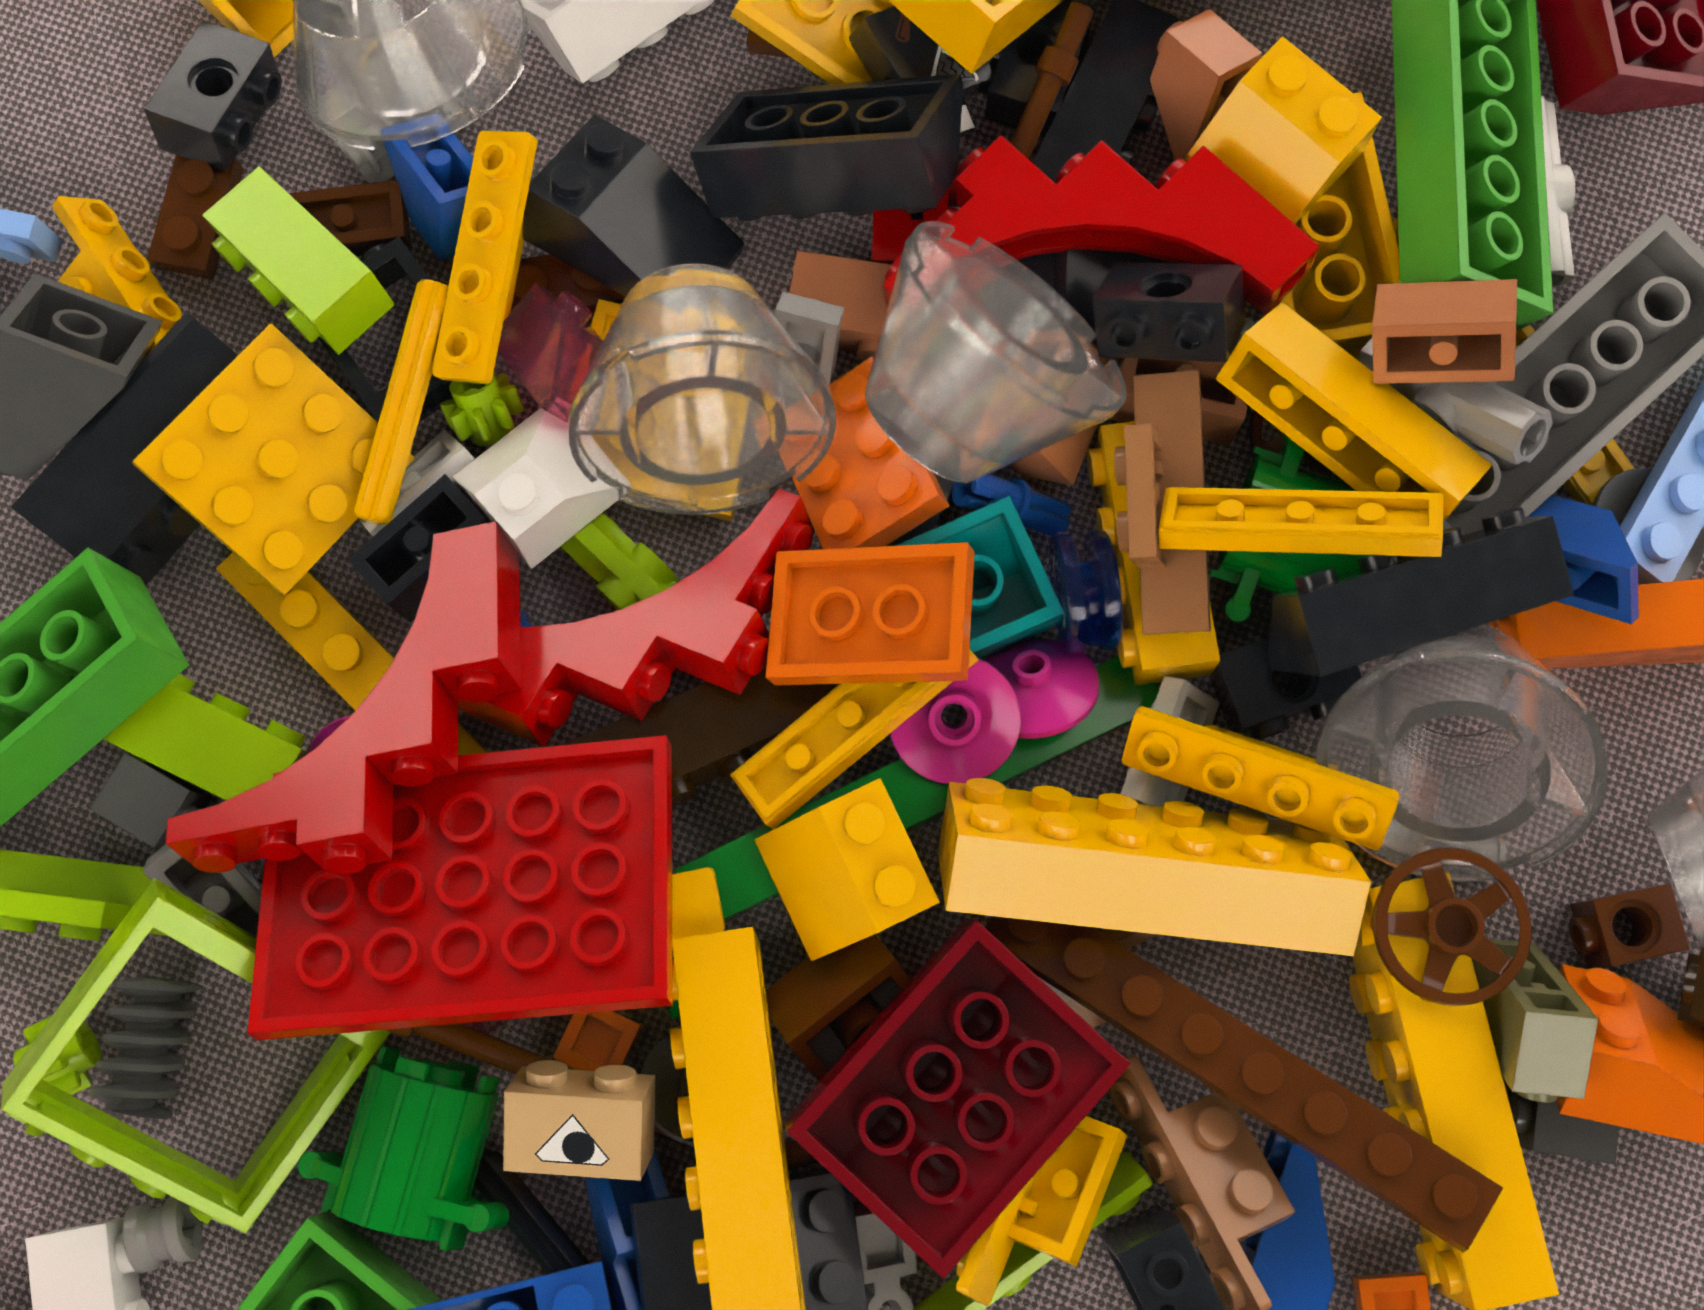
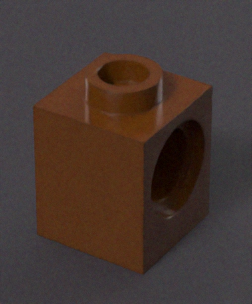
(1654, 922)

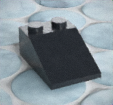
(621, 211)
(825, 1239)

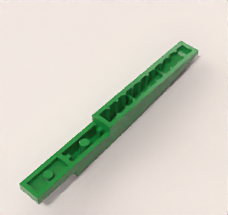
(918, 801)

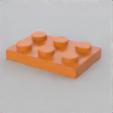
(865, 484)
(871, 615)

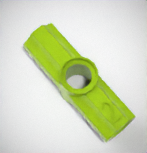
(619, 566)

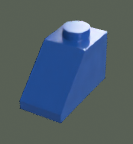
(433, 188)
(1596, 558)

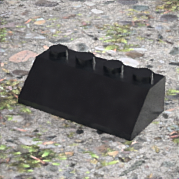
(833, 149)
(94, 491)
(1412, 600)

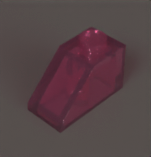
(550, 347)

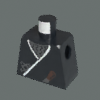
(898, 49)

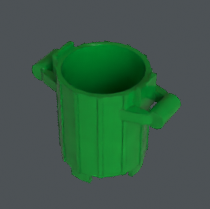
(1276, 569)
(414, 1152)

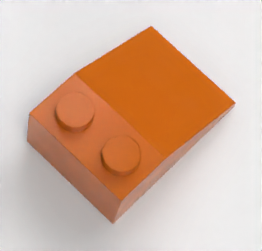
(1643, 1060)

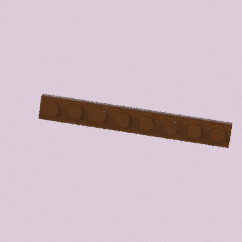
(1257, 1076)

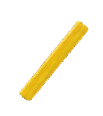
(402, 405)

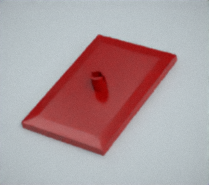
(505, 898)

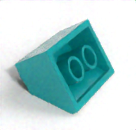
(1009, 583)

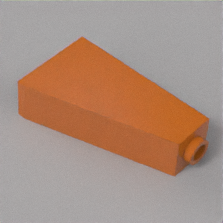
(1569, 637)

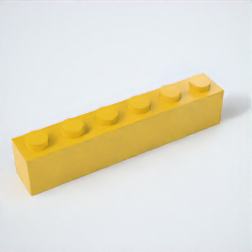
(735, 1124)

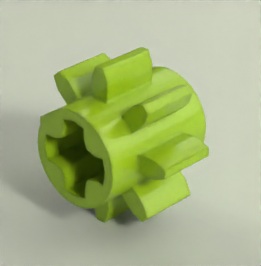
(482, 409)
(74, 1061)

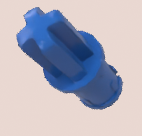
(1034, 508)

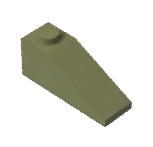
(1539, 1029)

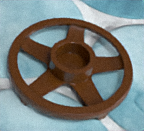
(1451, 927)

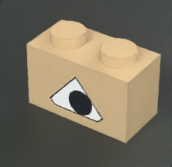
(579, 1121)

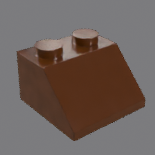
(833, 1000)

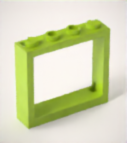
(151, 1164)

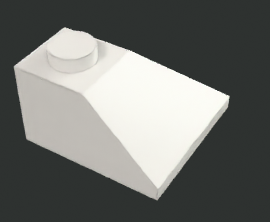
(534, 487)

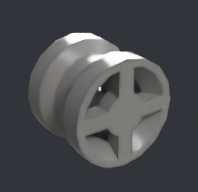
(160, 1235)

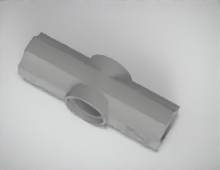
(1480, 414)

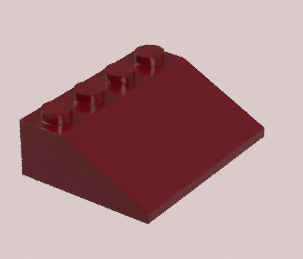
(1624, 53)
(956, 1095)

